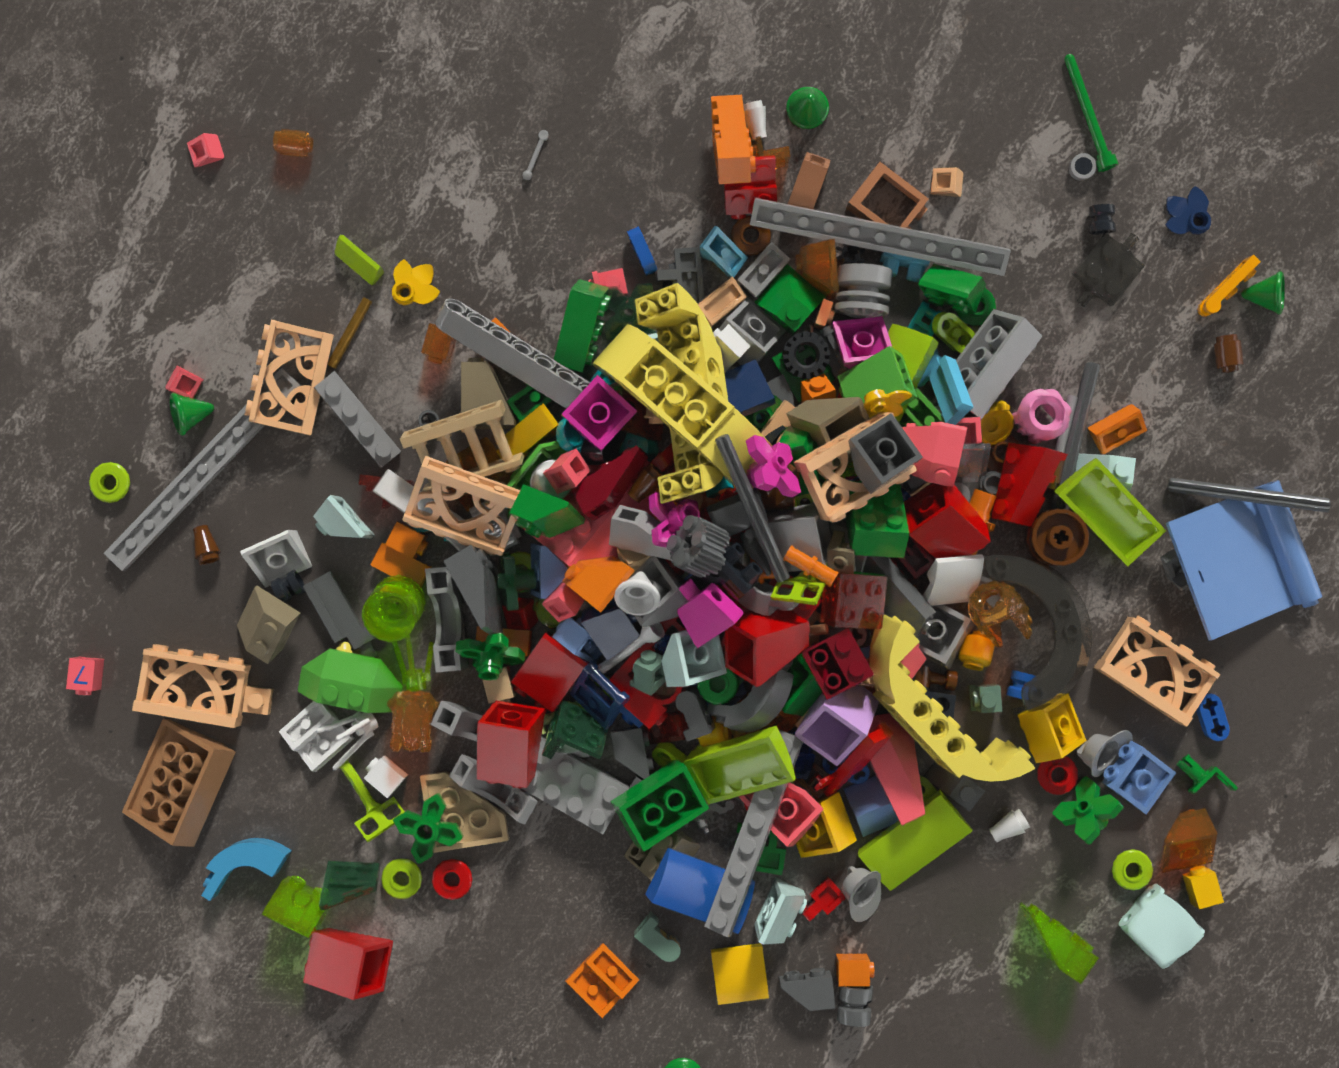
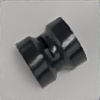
(1102, 220)
(288, 586)

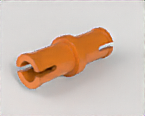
(810, 566)

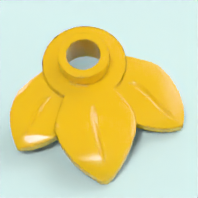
(417, 281)
(878, 401)

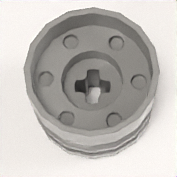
(863, 288)

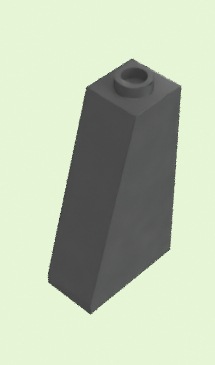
(901, 596)

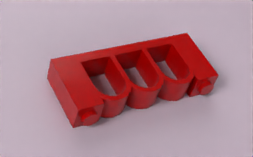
(646, 707)

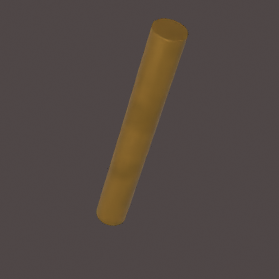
(349, 332)

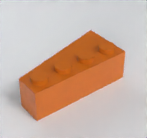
(731, 140)

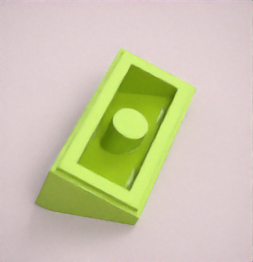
(358, 260)

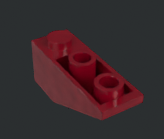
(606, 487)

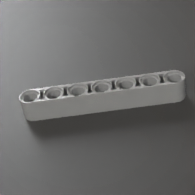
(510, 352)

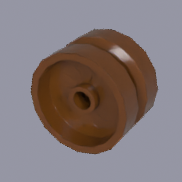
(1071, 541)

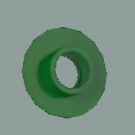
(978, 318)
(723, 696)

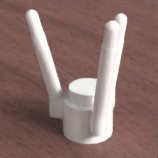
(362, 724)

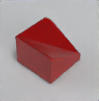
(523, 618)

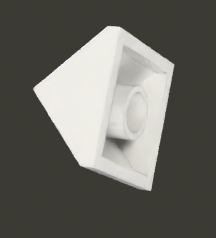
(277, 556)

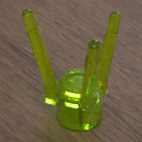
(414, 677)

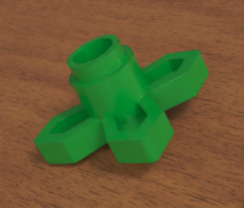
(490, 654)
(1089, 810)
(414, 824)

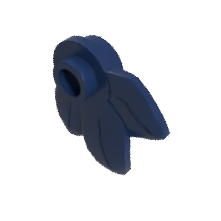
(1185, 210)

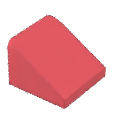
(205, 149)
(184, 382)

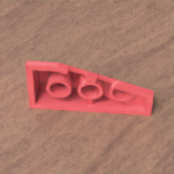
(941, 451)

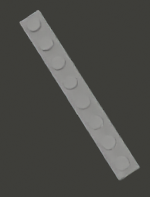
(748, 850)

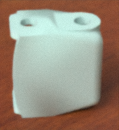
(1161, 926)

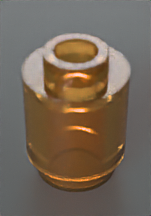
(292, 142)

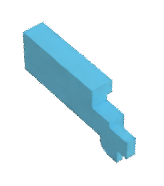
(948, 387)

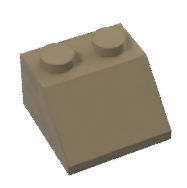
(266, 625)

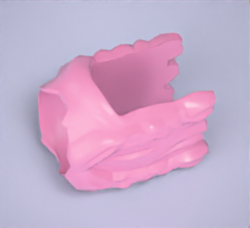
(1053, 404)

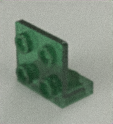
(574, 728)

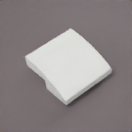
(953, 579)
(315, 747)

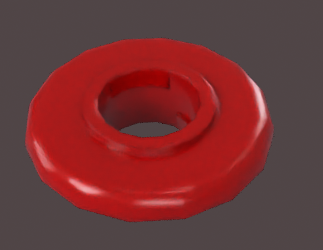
(1066, 784)
(445, 890)

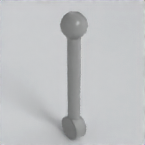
(543, 136)

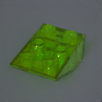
(1069, 953)

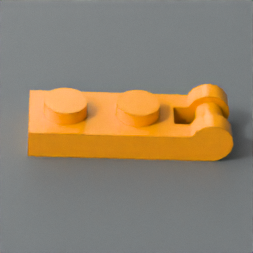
(1227, 287)

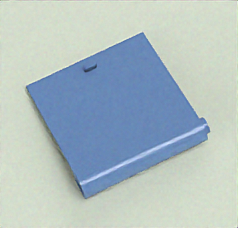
(1243, 562)

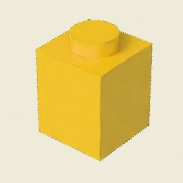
(1202, 887)

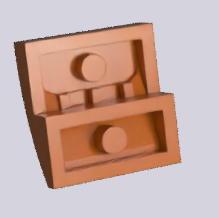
(602, 980)

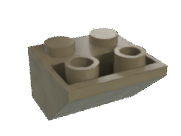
(650, 860)

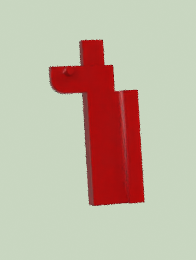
(856, 761)

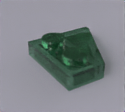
(347, 882)

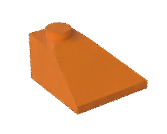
(597, 579)

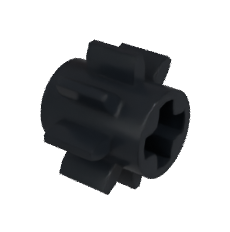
(852, 250)

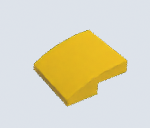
(739, 973)

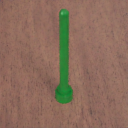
(1105, 158)

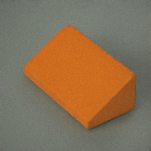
(1117, 428)

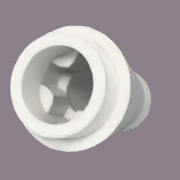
(755, 119)
(1010, 825)

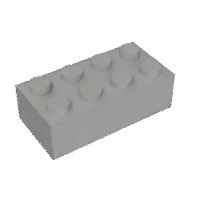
(995, 357)
(576, 788)

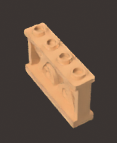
(316, 353)
(822, 459)
(448, 525)
(1172, 701)
(160, 702)

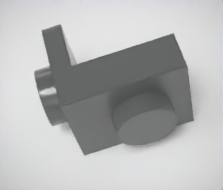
(1174, 570)

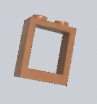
(856, 207)

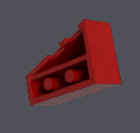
(1024, 481)

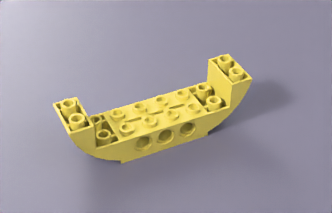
(690, 339)
(676, 396)
(924, 716)

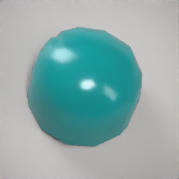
(568, 437)

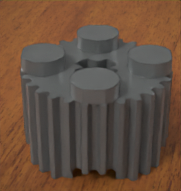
(698, 547)

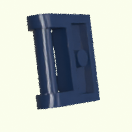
(594, 699)

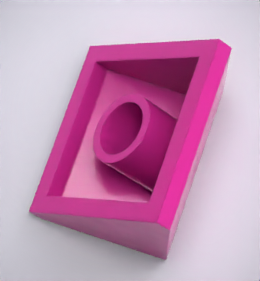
(860, 339)
(598, 413)

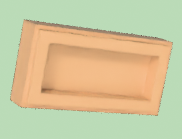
(722, 301)

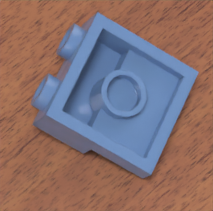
(1138, 776)

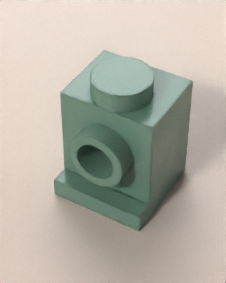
(648, 672)
(985, 698)

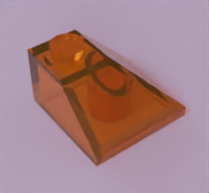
(819, 266)
(1189, 841)

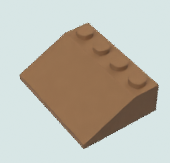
(178, 783)

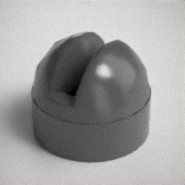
(431, 415)

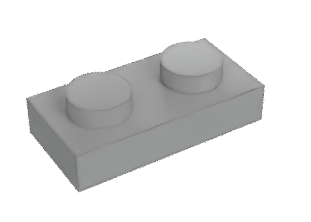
(763, 270)

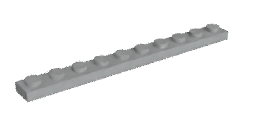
(880, 236)
(193, 479)

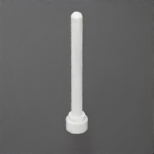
(647, 635)

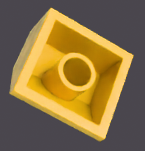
(1052, 730)
(830, 831)

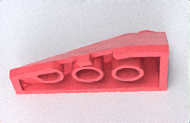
(898, 771)
(795, 814)

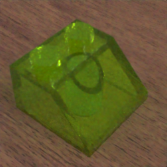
(296, 906)

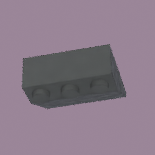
(477, 581)

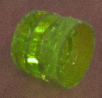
(384, 617)

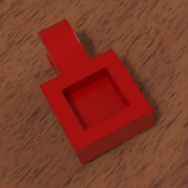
(826, 897)

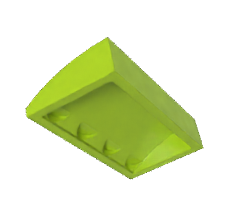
(916, 350)
(1110, 511)
(741, 765)
(908, 848)

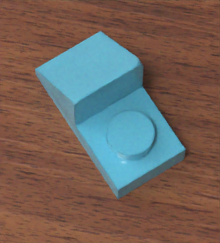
(722, 252)

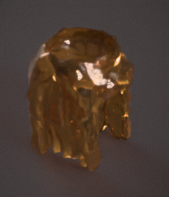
(1007, 607)
(412, 720)

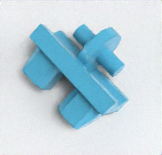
(915, 266)

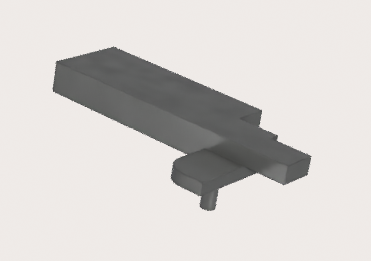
(338, 614)

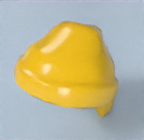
(997, 423)

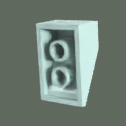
(779, 912)

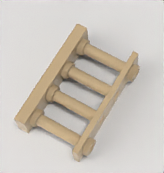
(466, 422)

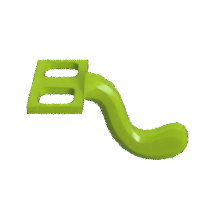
(800, 583)
(373, 809)

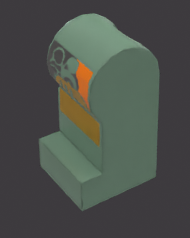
(662, 944)

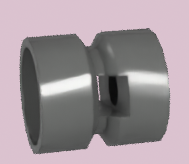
(854, 1006)

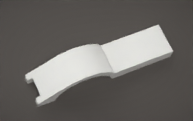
(398, 493)

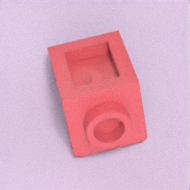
(610, 278)

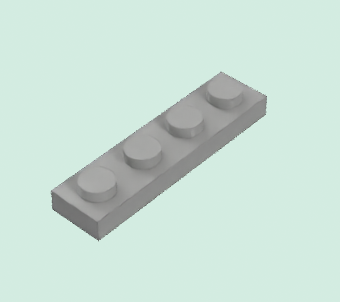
(357, 419)

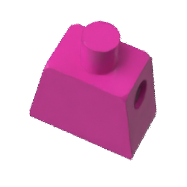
(706, 612)

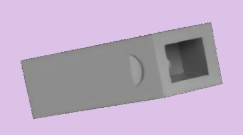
(632, 531)

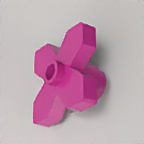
(771, 466)
(670, 517)

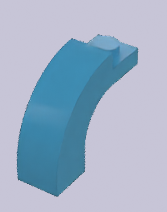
(253, 852)

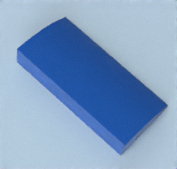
(690, 886)

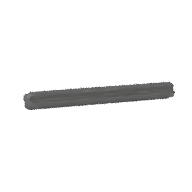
(1078, 426)
(1249, 495)
(752, 507)

